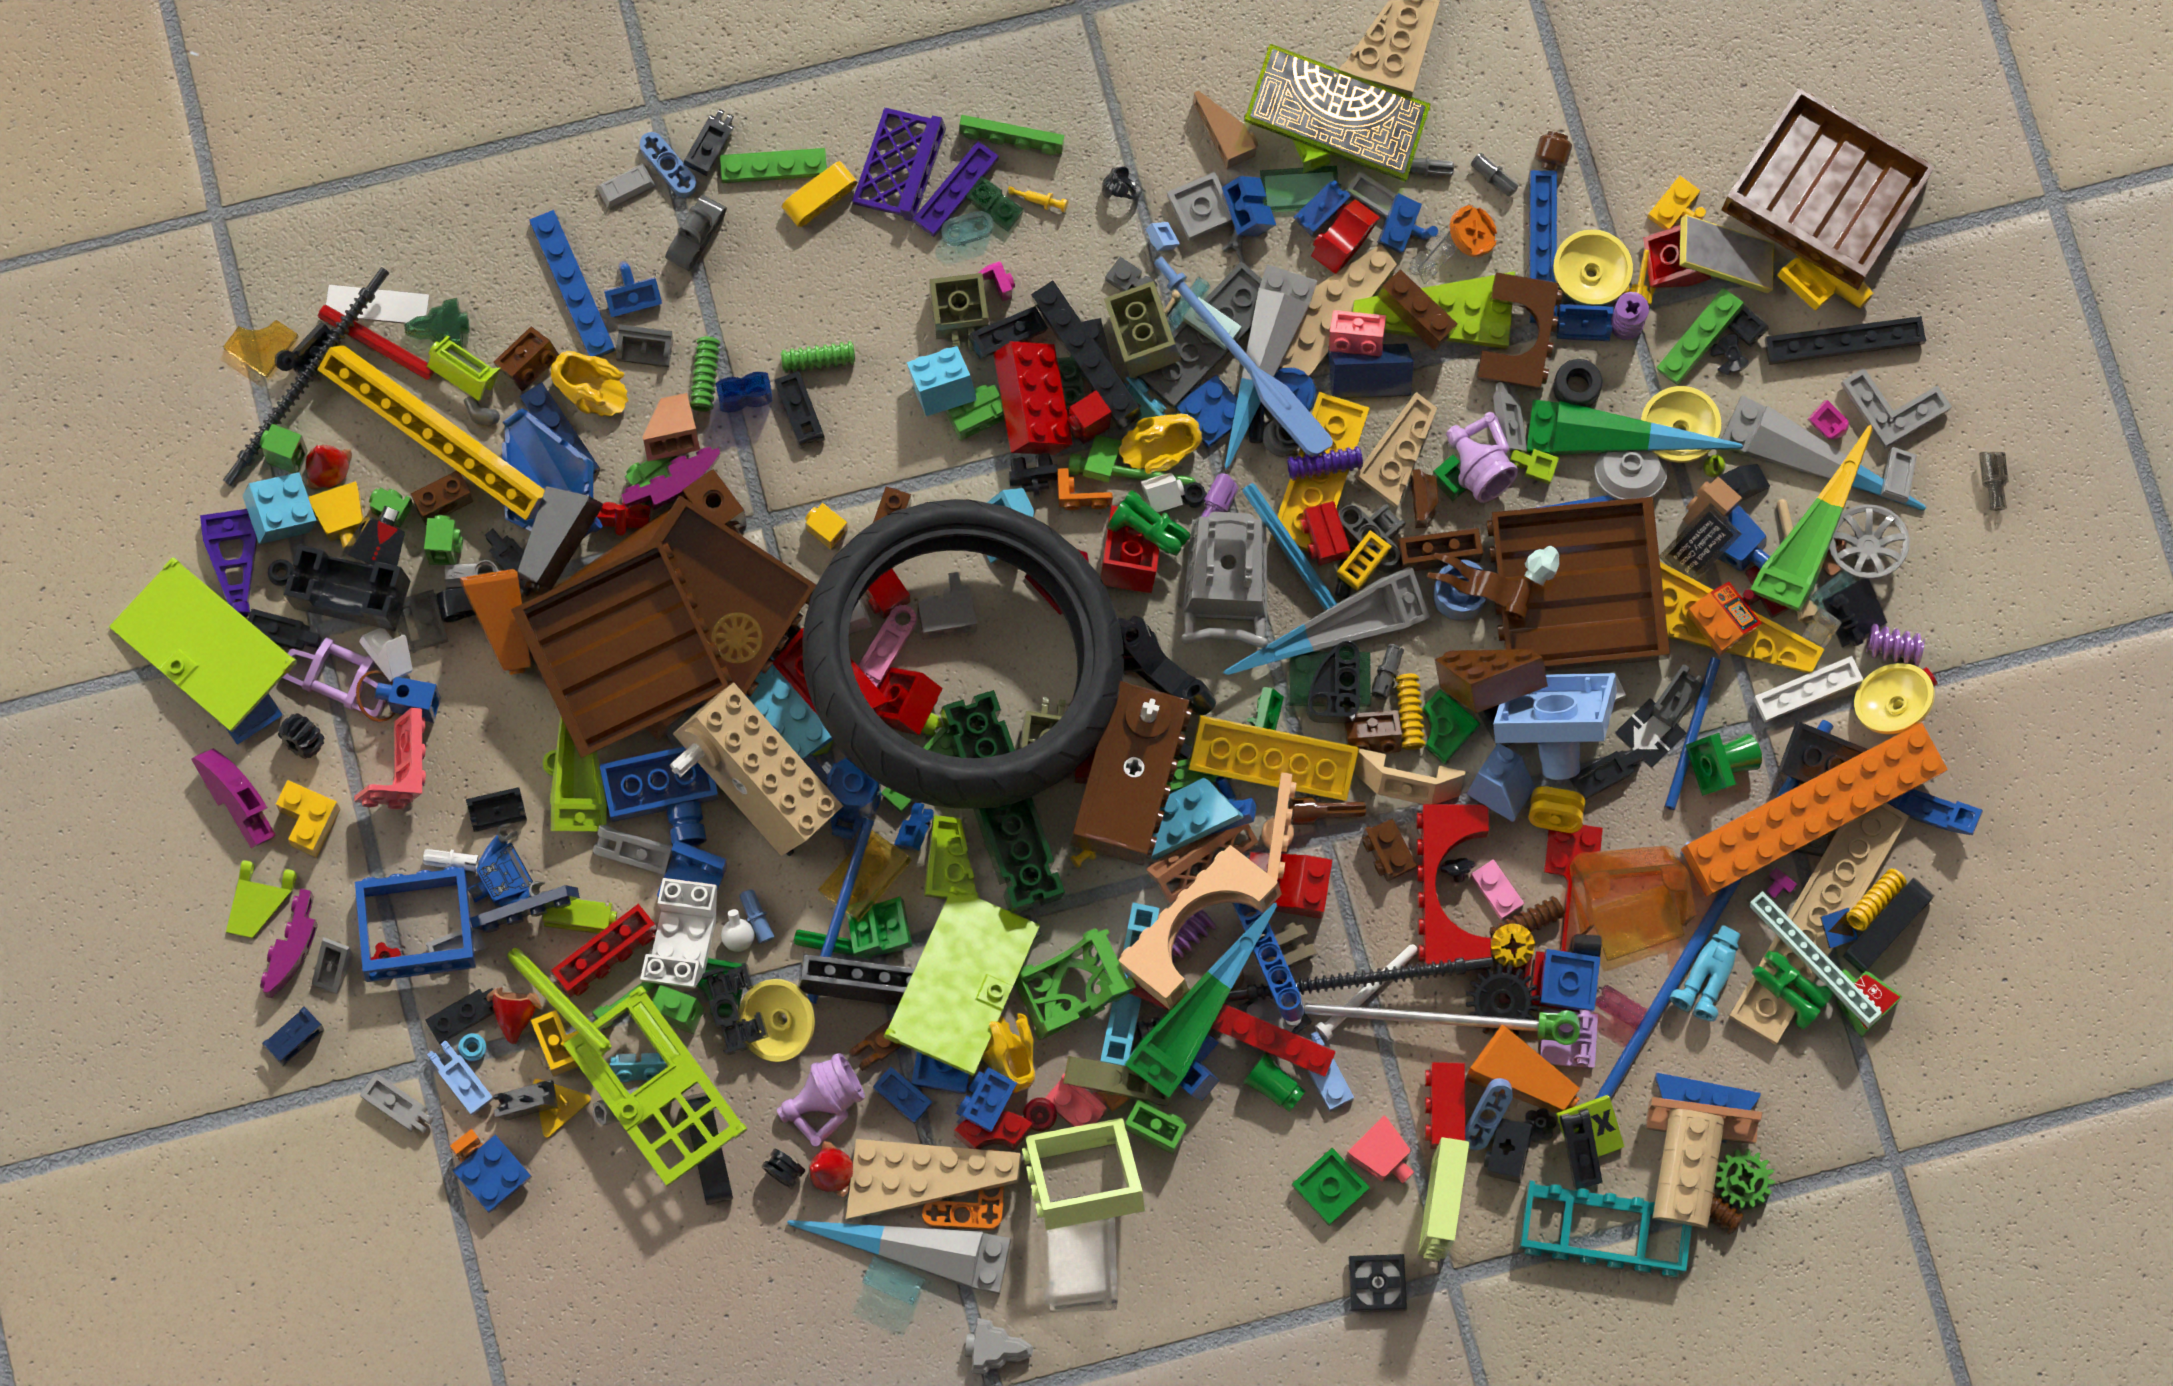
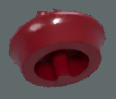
(1040, 1113)

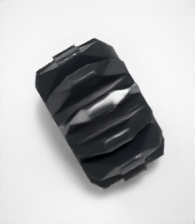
(301, 736)

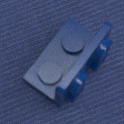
(695, 865)
(987, 1100)

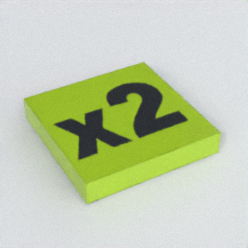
(1604, 1124)

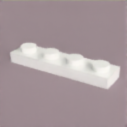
(1808, 689)

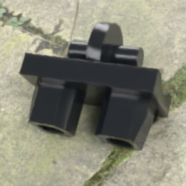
(1033, 478)

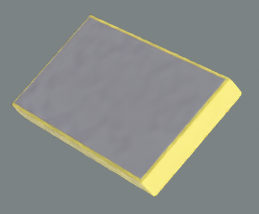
(1726, 254)

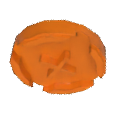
(1473, 231)

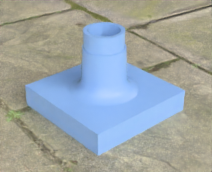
(1559, 718)

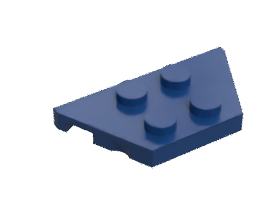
(1705, 1093)

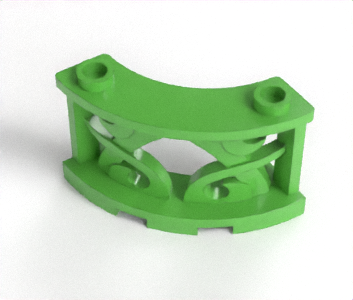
(1113, 984)

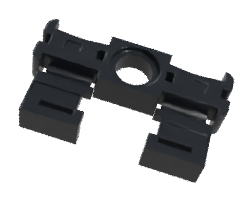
(741, 1030)

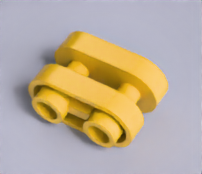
(1556, 809)

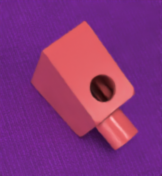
(1382, 1152)

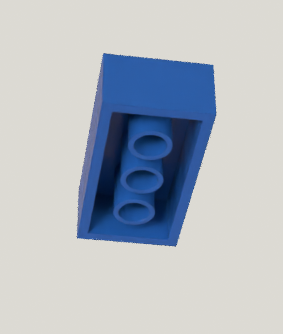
(649, 785)

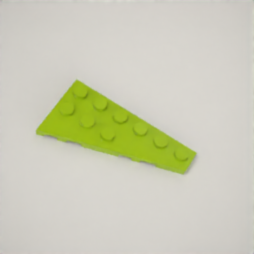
(1466, 303)

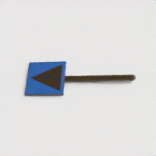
(1838, 928)

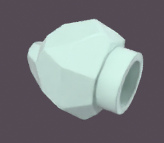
(1542, 565)

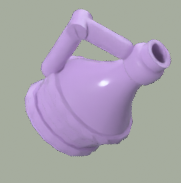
(1482, 466)
(828, 1089)

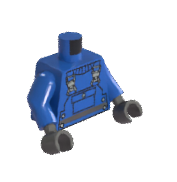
(503, 873)

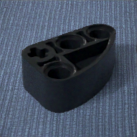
(1328, 690)

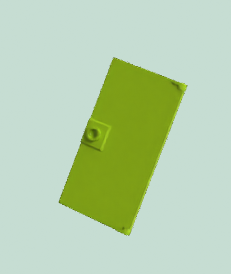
(202, 644)
(962, 981)

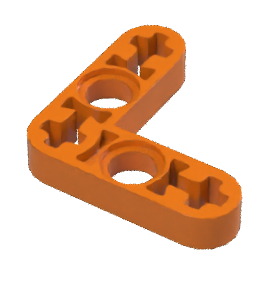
(976, 1211)

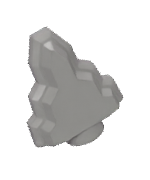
(993, 1347)

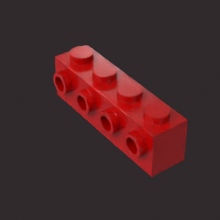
(604, 950)

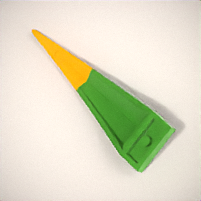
(1798, 560)

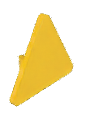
(568, 1103)

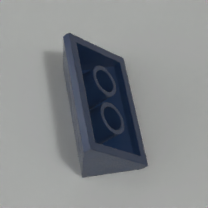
(1372, 375)

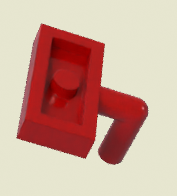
(619, 517)

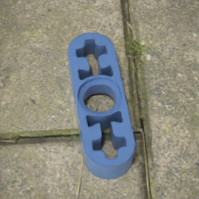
(662, 146)
(1487, 1102)

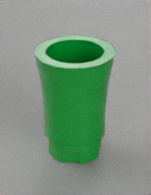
(1274, 1083)

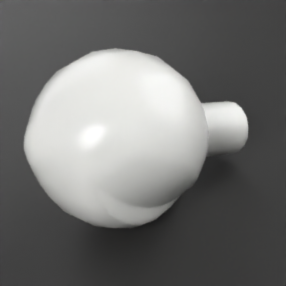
(737, 933)

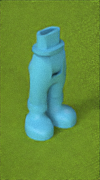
(1714, 959)

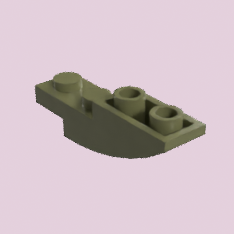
(1111, 1080)

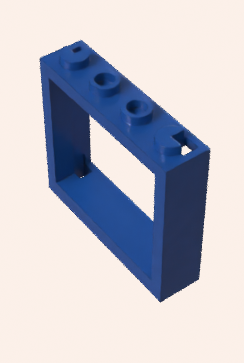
(418, 963)

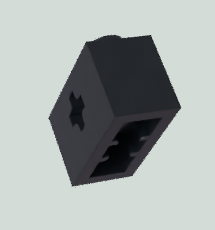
(1509, 1166)

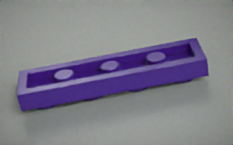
(954, 189)

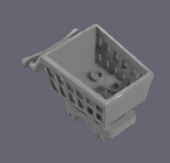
(1223, 592)

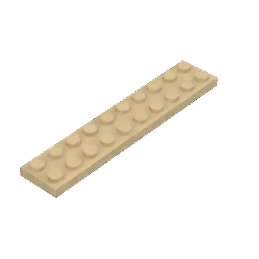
(1833, 886)

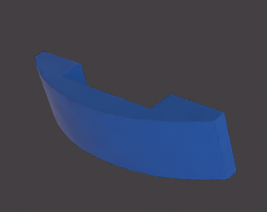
(1938, 812)

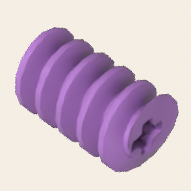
(1629, 315)
(1895, 645)
(1188, 932)

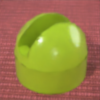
(1708, 466)
(932, 722)

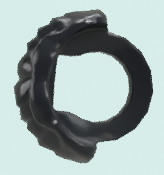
(1117, 184)

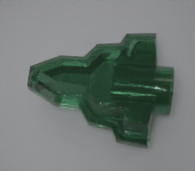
(439, 323)

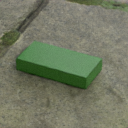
(1102, 458)

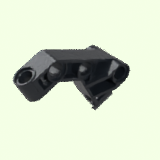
(1145, 657)

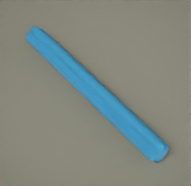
(1289, 546)

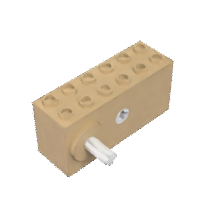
(755, 769)

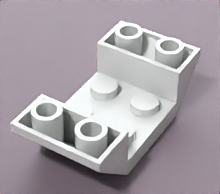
(682, 934)

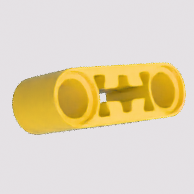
(819, 194)

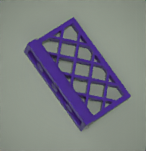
(919, 173)

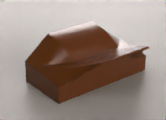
(1424, 497)

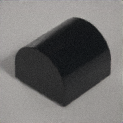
(1586, 944)

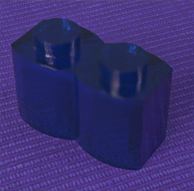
(750, 391)

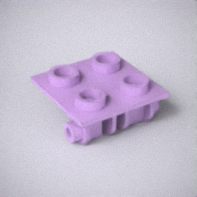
(1578, 1054)

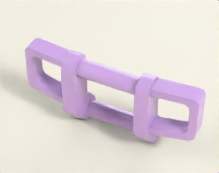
(311, 684)

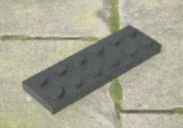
(1198, 354)

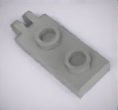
(1510, 416)
(395, 1103)

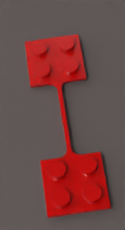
(1560, 852)

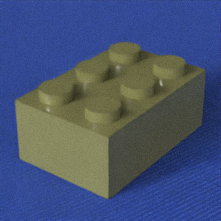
(1142, 329)

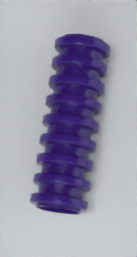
(1325, 463)

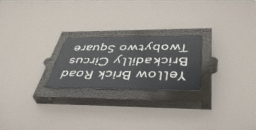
(1700, 543)

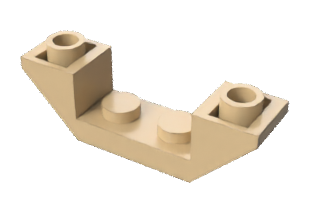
(1405, 784)

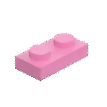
(1497, 889)

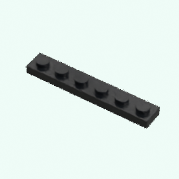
(1845, 340)

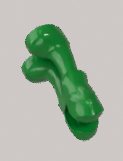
(1163, 533)
(1788, 974)

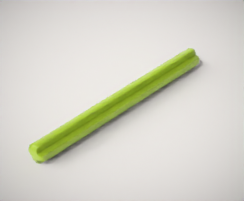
(559, 1001)

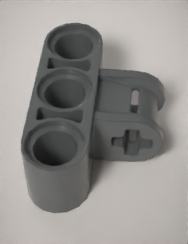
(695, 232)
(1381, 523)

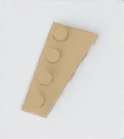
(1394, 456)

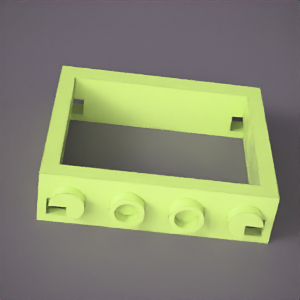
(1443, 1199)
(1089, 1207)

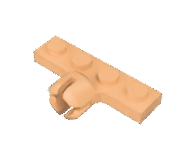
(1278, 830)

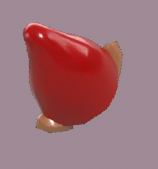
(326, 466)
(513, 1011)
(831, 1170)

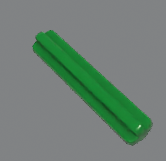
(817, 940)

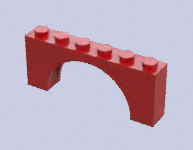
(1441, 831)

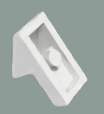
(388, 653)

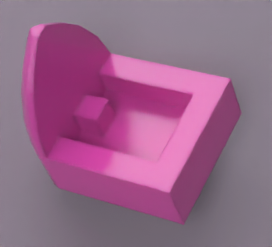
(1003, 281)
(1829, 421)

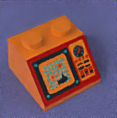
(1723, 617)

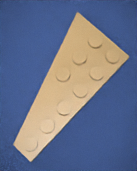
(1394, 45)
(1336, 293)
(916, 1174)

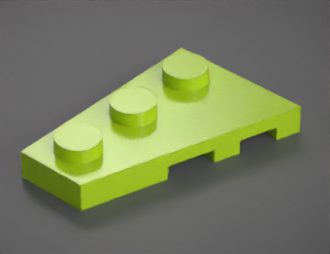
(948, 859)

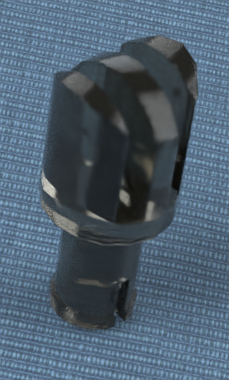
(1994, 477)

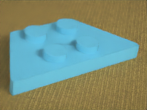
(1192, 815)

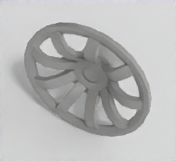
(1869, 544)

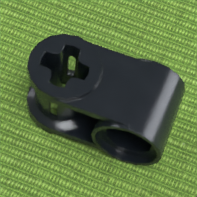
(454, 605)

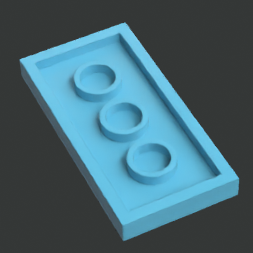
(789, 713)

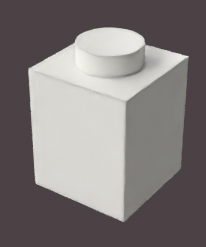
(1163, 492)

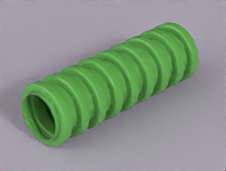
(818, 357)
(705, 374)

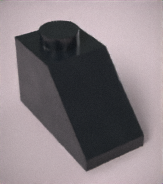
(1746, 480)

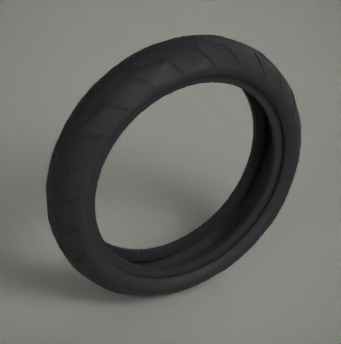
(996, 533)

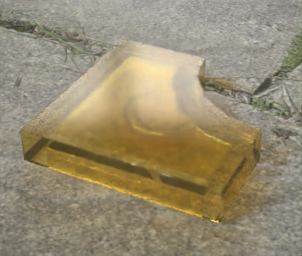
(260, 346)

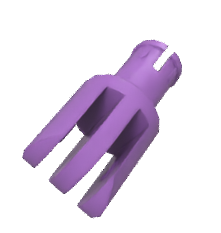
(1220, 495)

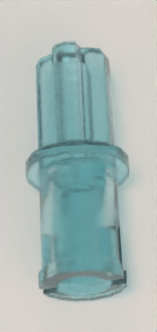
(1199, 288)

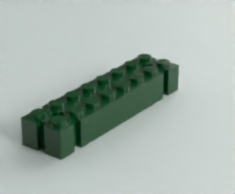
(1009, 831)

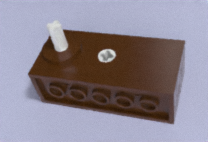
(1123, 808)

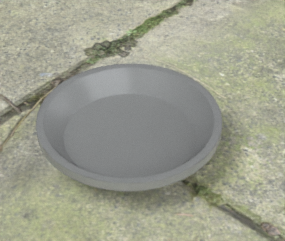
(1630, 474)

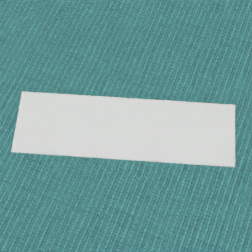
(386, 306)

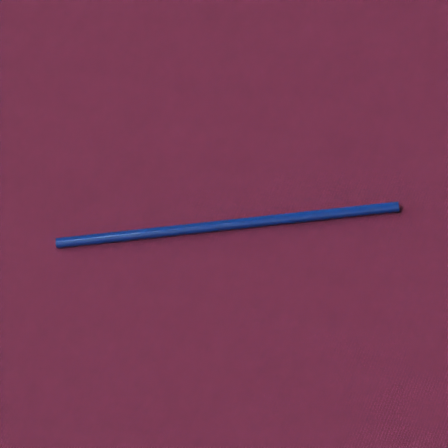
(1680, 969)

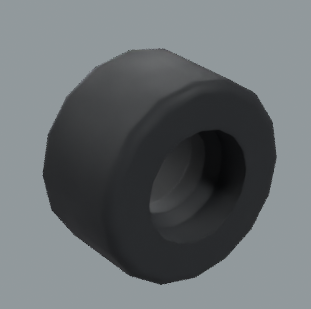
(1583, 369)

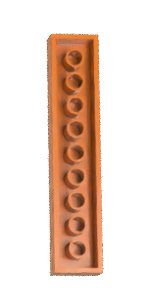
(1814, 809)

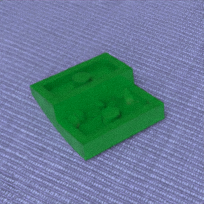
(881, 929)

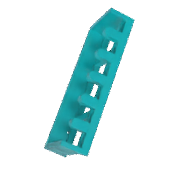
(1587, 1256)

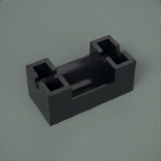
(347, 588)

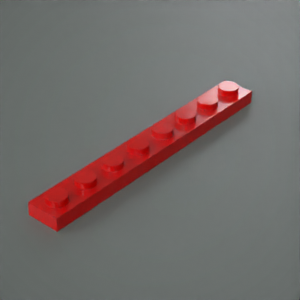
(1263, 1036)

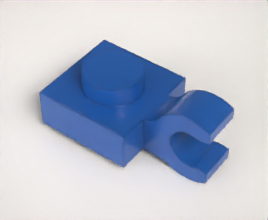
(914, 830)

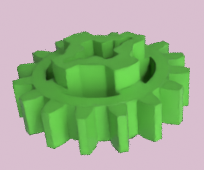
(1755, 1175)

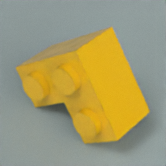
(313, 815)
(551, 1038)

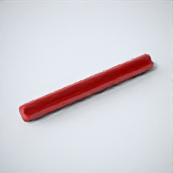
(379, 343)

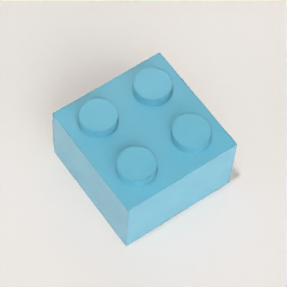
(941, 381)
(279, 508)

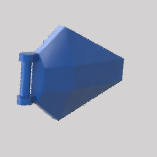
(545, 460)

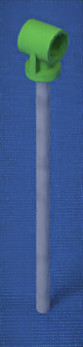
(1547, 1025)

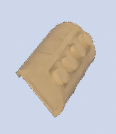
(1688, 1167)

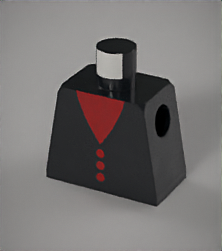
(377, 539)

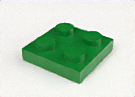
(1330, 1186)

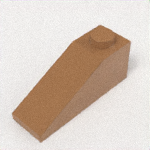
(1227, 132)

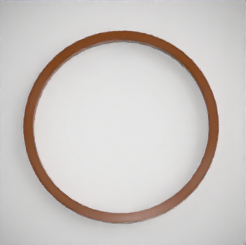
(359, 701)

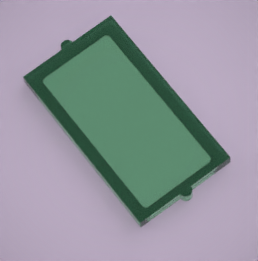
(1293, 189)

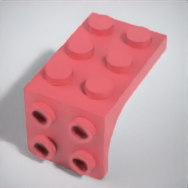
(408, 758)

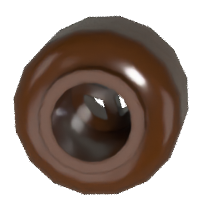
(1553, 150)

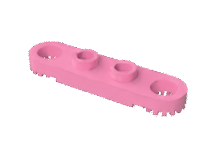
(887, 645)

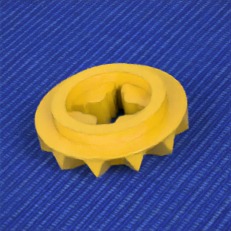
(1503, 936)

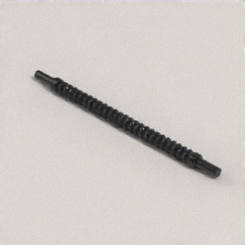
(366, 295)
(1459, 966)

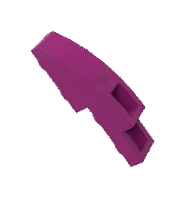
(681, 474)
(234, 790)
(288, 955)

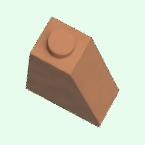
(671, 429)

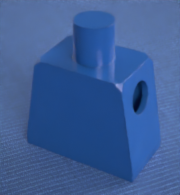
(1748, 546)
(417, 693)

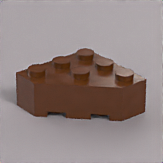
(1490, 676)

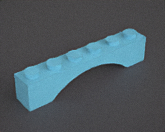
(1125, 1011)

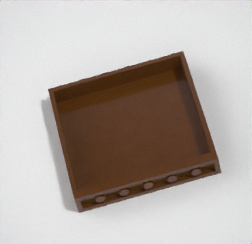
(731, 577)

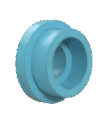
(466, 1041)

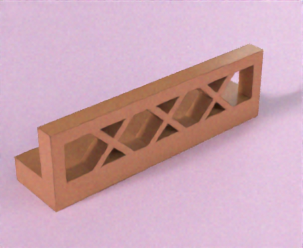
(1183, 858)
(1739, 1124)

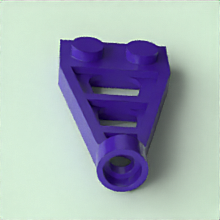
(226, 527)

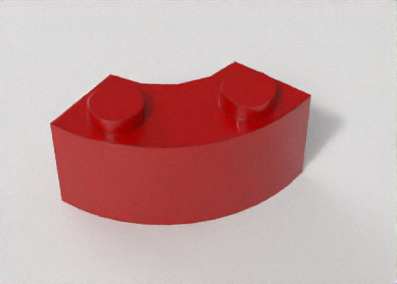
(1344, 236)
(1008, 1131)

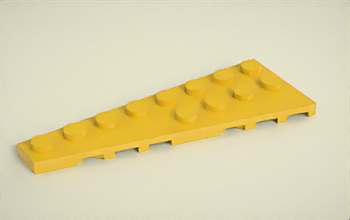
(1766, 643)

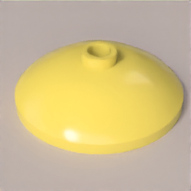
(1598, 253)
(1684, 409)
(1892, 688)
(773, 1000)

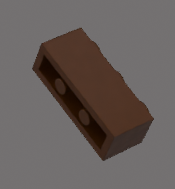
(1417, 310)
(1419, 551)

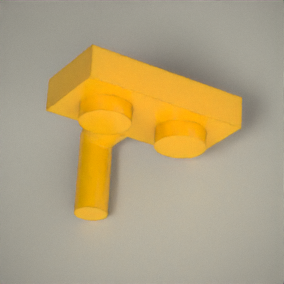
(1676, 204)

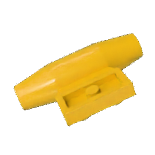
(1818, 286)

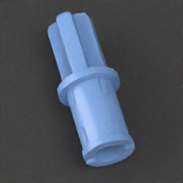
(756, 916)

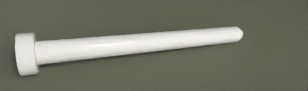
(1325, 1029)

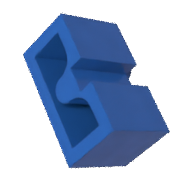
(1246, 206)

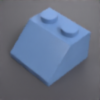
(1503, 783)

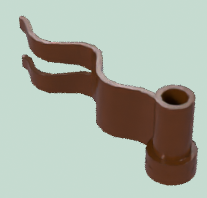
(1488, 585)

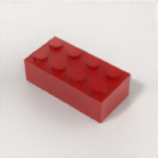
(1032, 398)

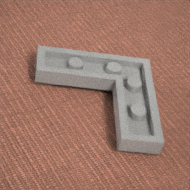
(1887, 424)

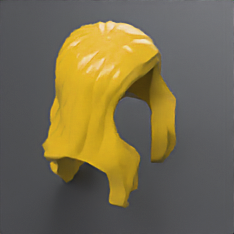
(590, 383)
(1160, 442)
(1011, 1053)

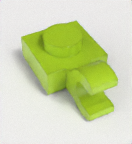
(1538, 466)

